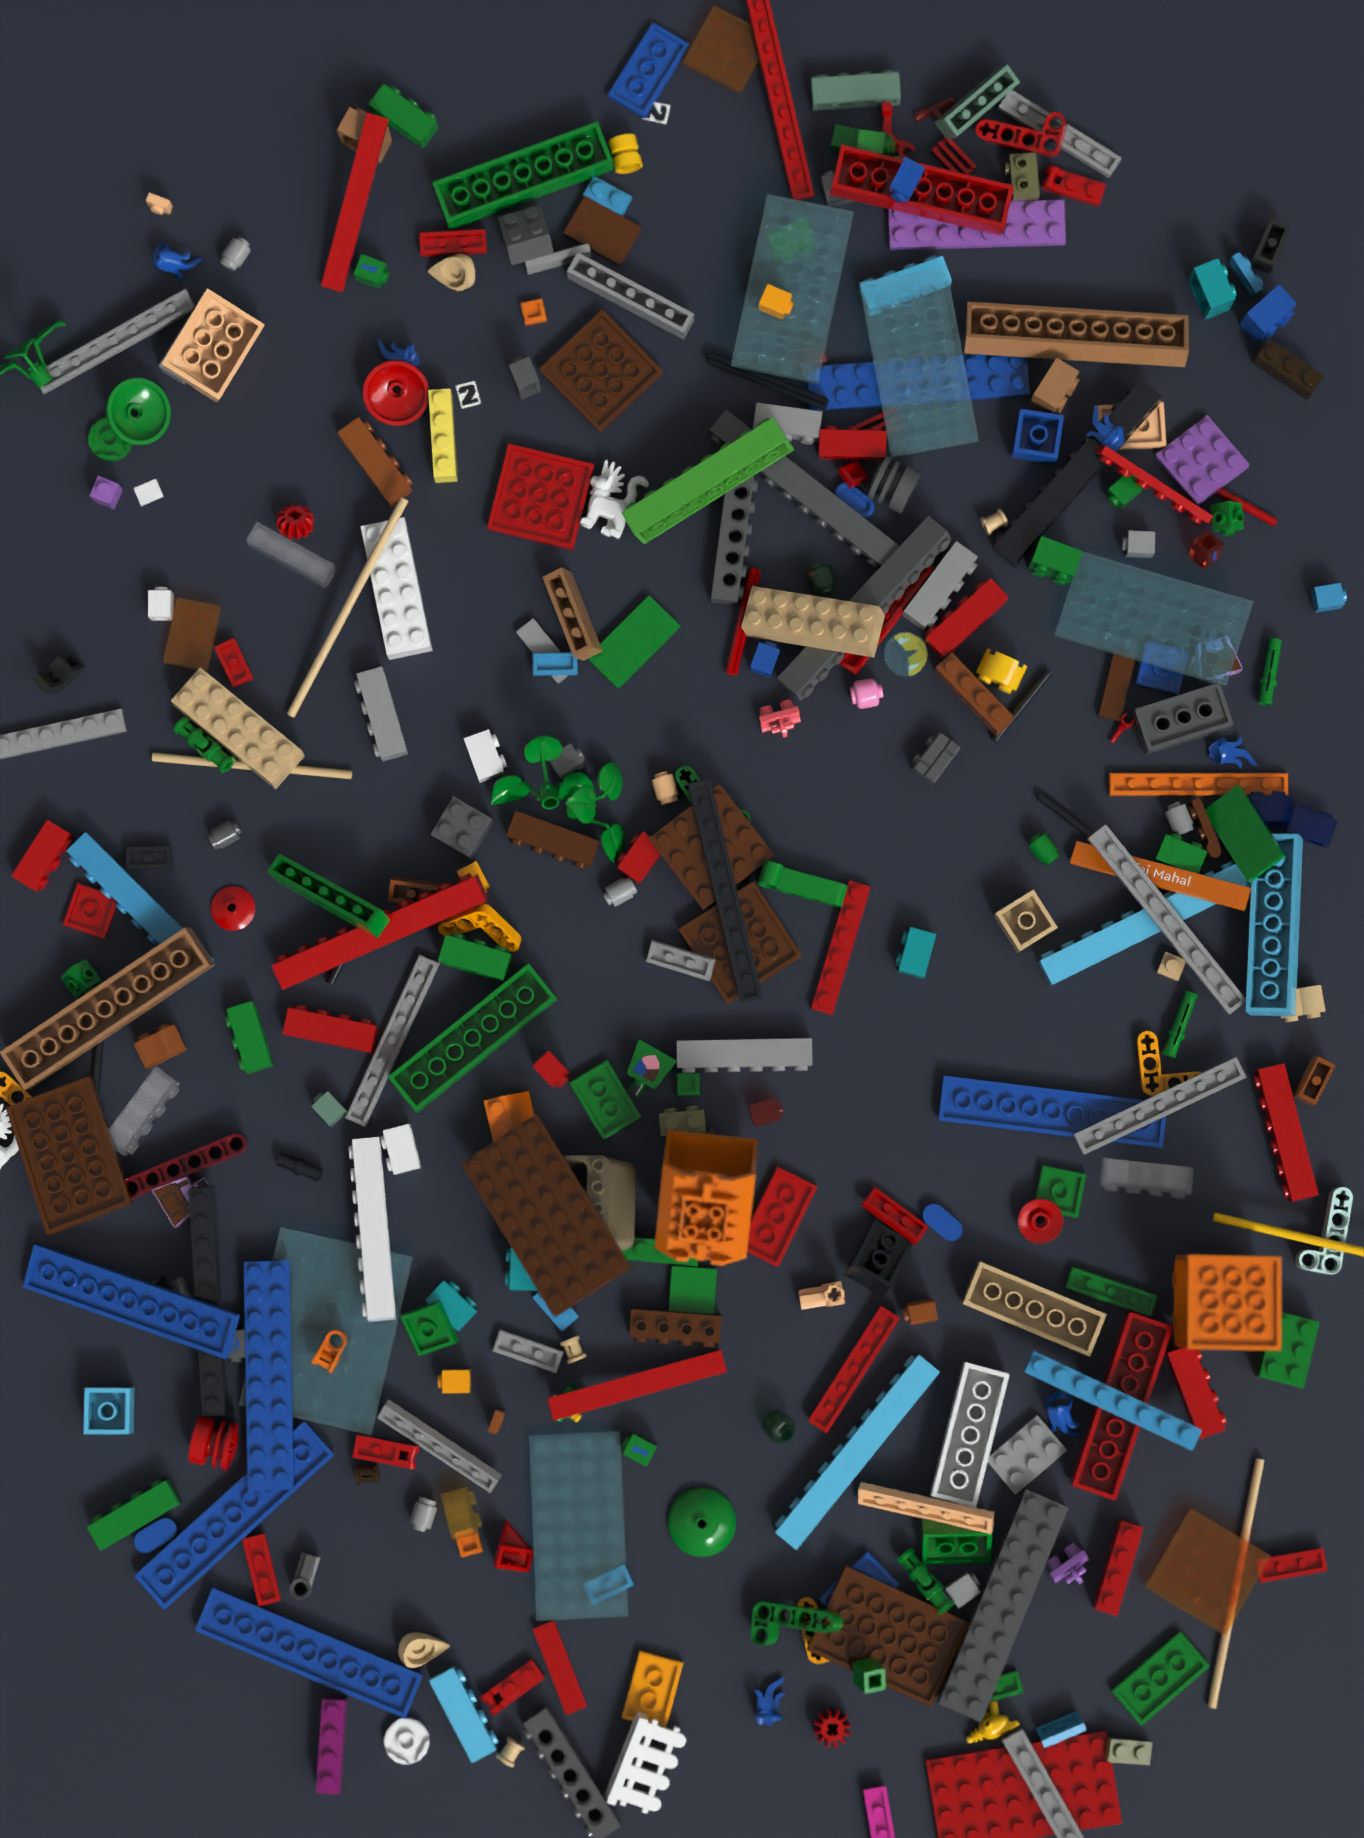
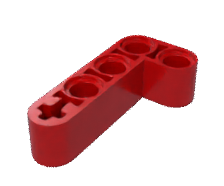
(1021, 133)

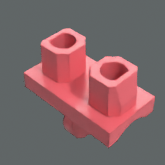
(780, 720)

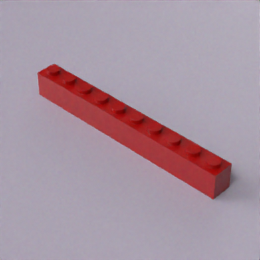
(403, 921)

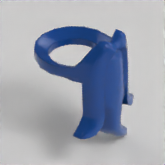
(171, 261)
(405, 355)
(1108, 433)
(1225, 752)
(1060, 1415)
(766, 1706)

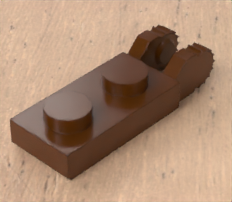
(1205, 829)

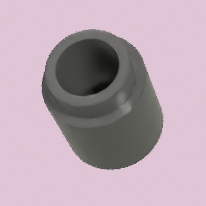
(224, 834)

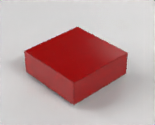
(853, 474)

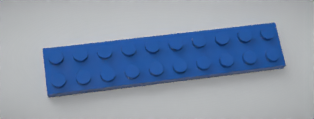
(856, 383)
(1037, 1109)
(131, 1301)
(269, 1375)
(226, 1524)
(309, 1652)

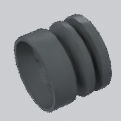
(893, 484)

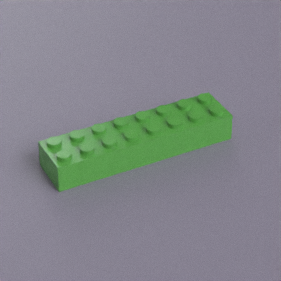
(707, 480)

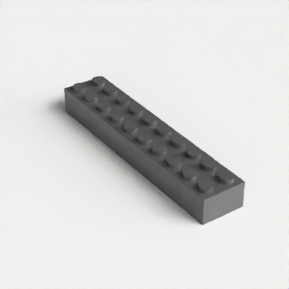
(1002, 1605)

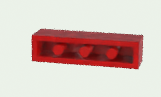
(966, 619)
(330, 1030)
(1195, 1391)
(1117, 1567)

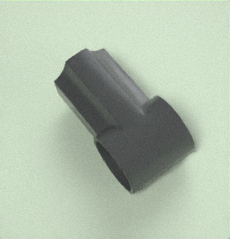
(305, 1573)

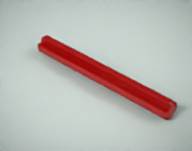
(739, 635)

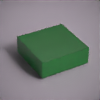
(688, 1084)

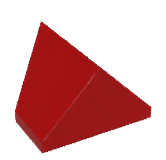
(513, 1551)

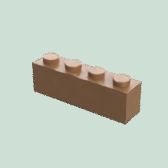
(572, 614)

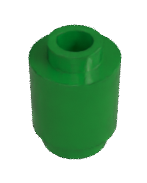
(1043, 848)

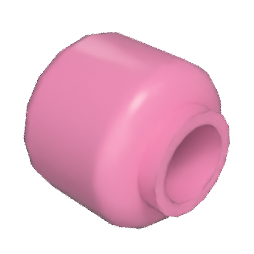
(866, 693)

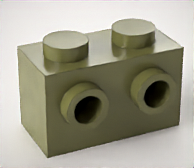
(1023, 176)
(690, 1120)

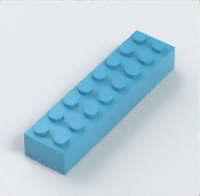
(1275, 933)

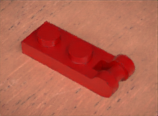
(1073, 186)
(384, 1451)
(513, 1686)

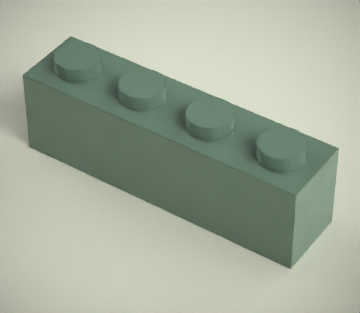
(855, 90)
(977, 102)

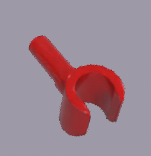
(1121, 728)

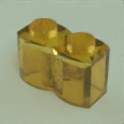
(460, 1513)

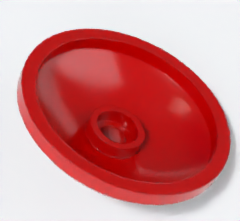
(393, 406)

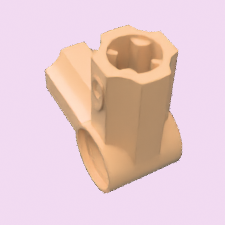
(825, 1295)

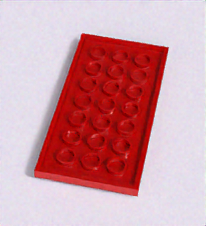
(988, 1798)

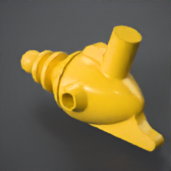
(992, 1725)

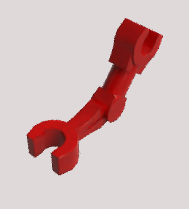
(887, 111)

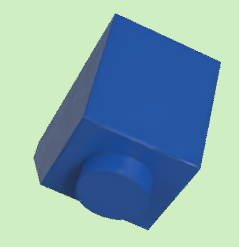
(906, 181)

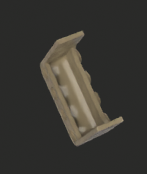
(613, 1193)

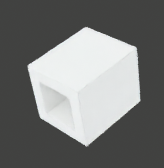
(160, 604)

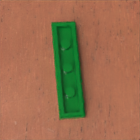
(1111, 1291)

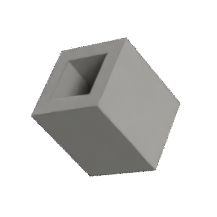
(1139, 544)
(963, 1589)

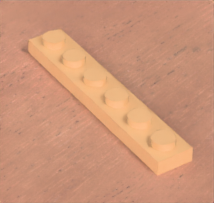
(926, 1508)

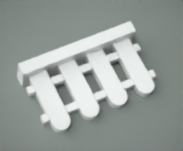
(634, 1772)

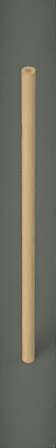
(348, 605)
(1245, 1534)

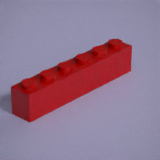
(1286, 1133)

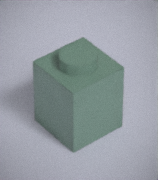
(328, 1108)

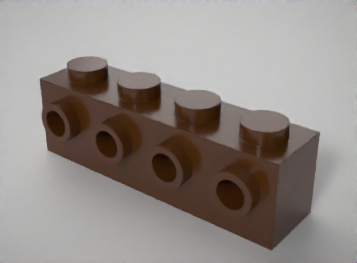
(675, 1326)

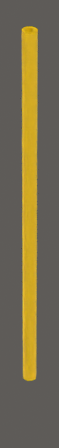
(1289, 1234)

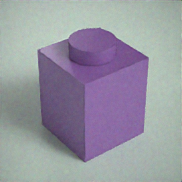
(106, 492)

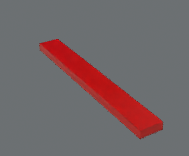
(355, 202)
(636, 1385)

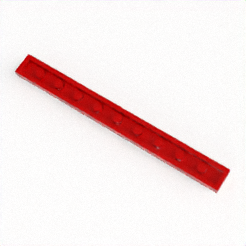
(780, 99)

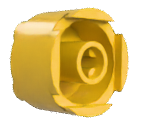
(1001, 671)

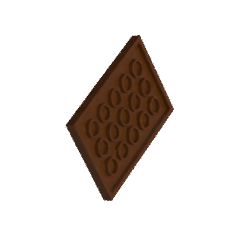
(69, 1156)
(893, 1629)

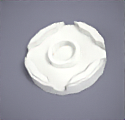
(406, 1740)

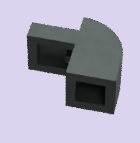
(59, 673)

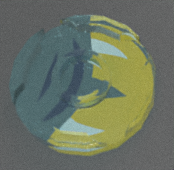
(905, 654)

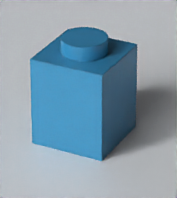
(1328, 597)

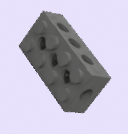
(1187, 704)

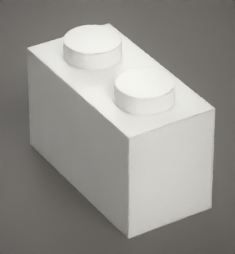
(485, 756)
(401, 1149)

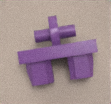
(1060, 1570)

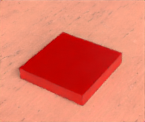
(90, 911)

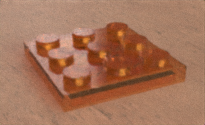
(724, 50)

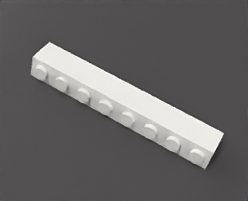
(373, 1229)

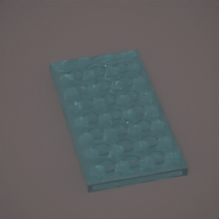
(802, 253)
(918, 362)
(1154, 619)
(578, 1526)

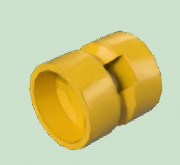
(624, 150)

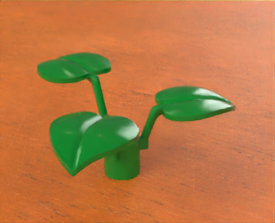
(37, 371)
(539, 749)
(582, 807)

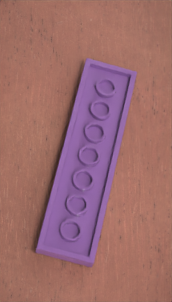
(1026, 225)

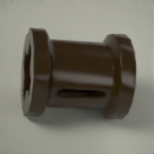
(367, 1474)

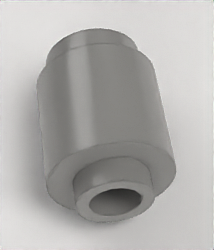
(235, 253)
(1179, 818)
(619, 891)
(423, 1514)

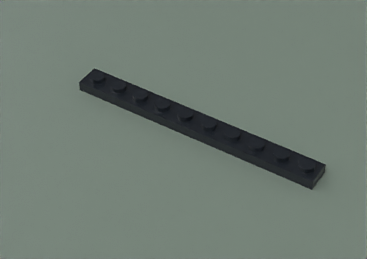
(725, 890)

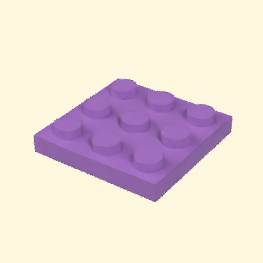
(1202, 460)

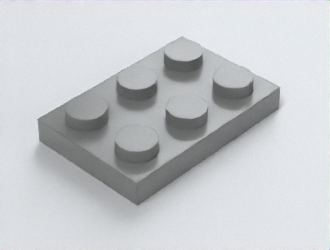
(1026, 1454)

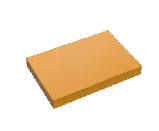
(652, 1687)

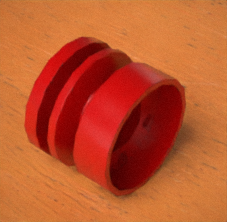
(212, 1442)

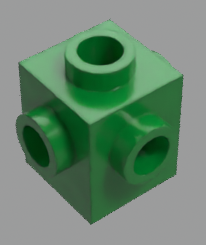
(1227, 518)
(81, 979)

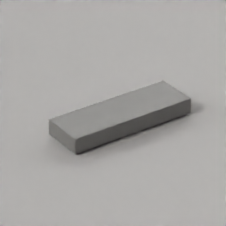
(557, 259)
(538, 642)
(680, 960)
(527, 1351)

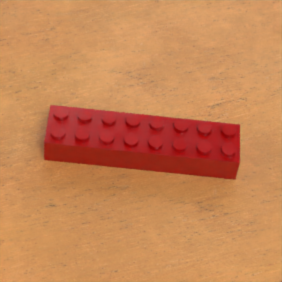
(939, 195)
(1109, 1437)

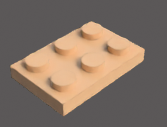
(1149, 434)

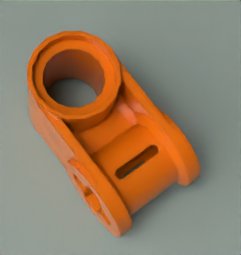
(330, 1352)

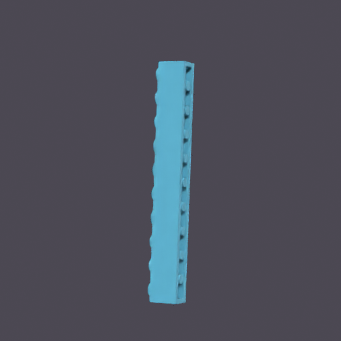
(1125, 933)
(856, 1452)

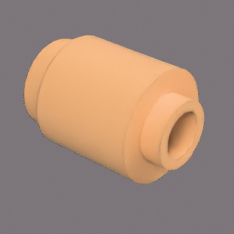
(665, 788)

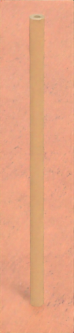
(201, 761)

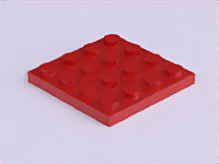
(540, 497)

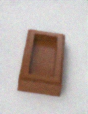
(497, 1421)

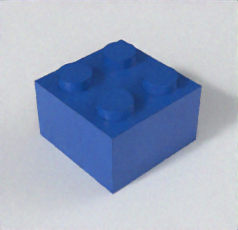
(1270, 312)
(1037, 436)

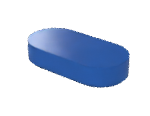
(855, 499)
(942, 1222)
(155, 1535)

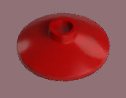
(244, 909)
(1044, 1231)

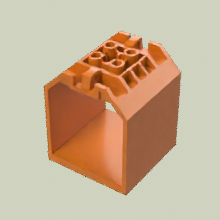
(706, 1197)
(1227, 1302)

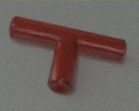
(934, 109)

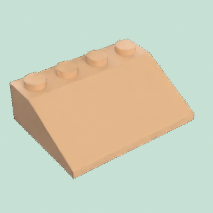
(212, 345)

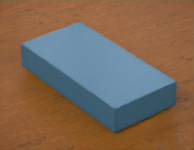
(554, 664)

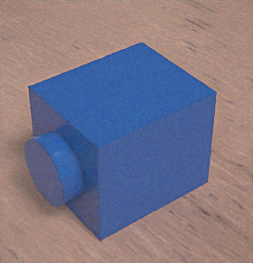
(765, 659)

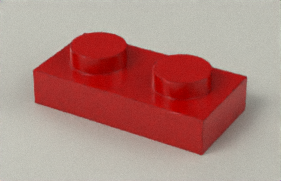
(233, 662)

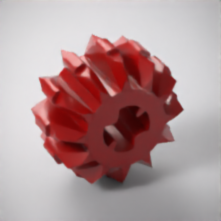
(295, 521)
(823, 1728)

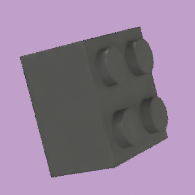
(525, 235)
(462, 828)

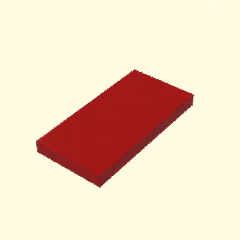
(778, 1215)

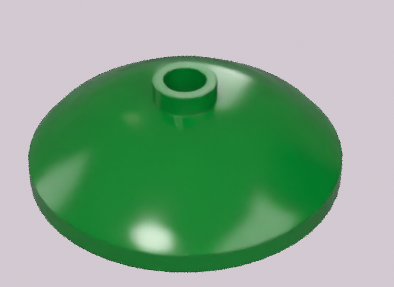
(151, 411)
(698, 1505)

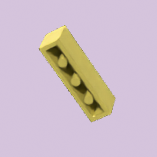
(443, 435)

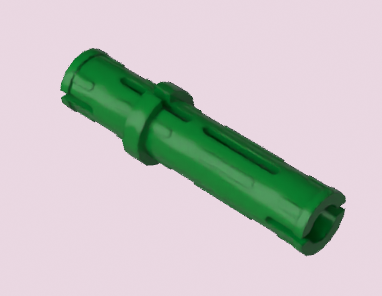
(1265, 697)
(1178, 1028)

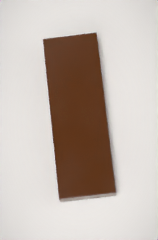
(1116, 688)

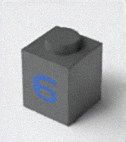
(237, 1349)

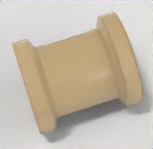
(994, 522)
(573, 1349)
(510, 1751)

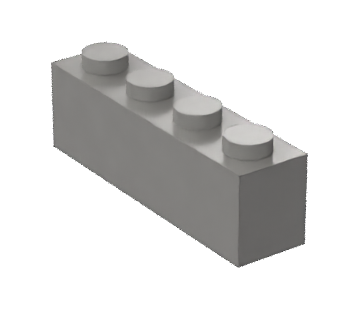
(940, 585)
(382, 714)

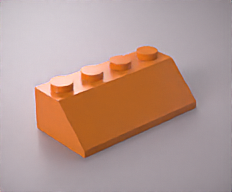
(508, 1112)

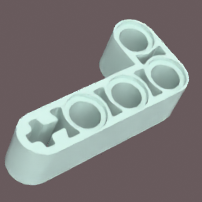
(1329, 1230)

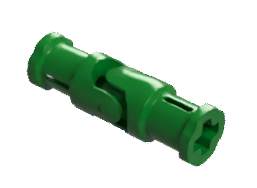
(204, 745)
(924, 1580)

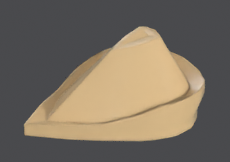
(454, 272)
(419, 1648)

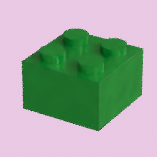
(1055, 561)

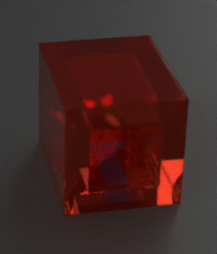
(1206, 549)
(766, 1112)

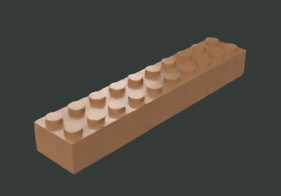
(1076, 334)
(107, 1008)

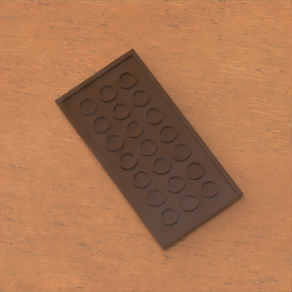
(546, 1215)

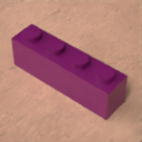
(331, 1745)

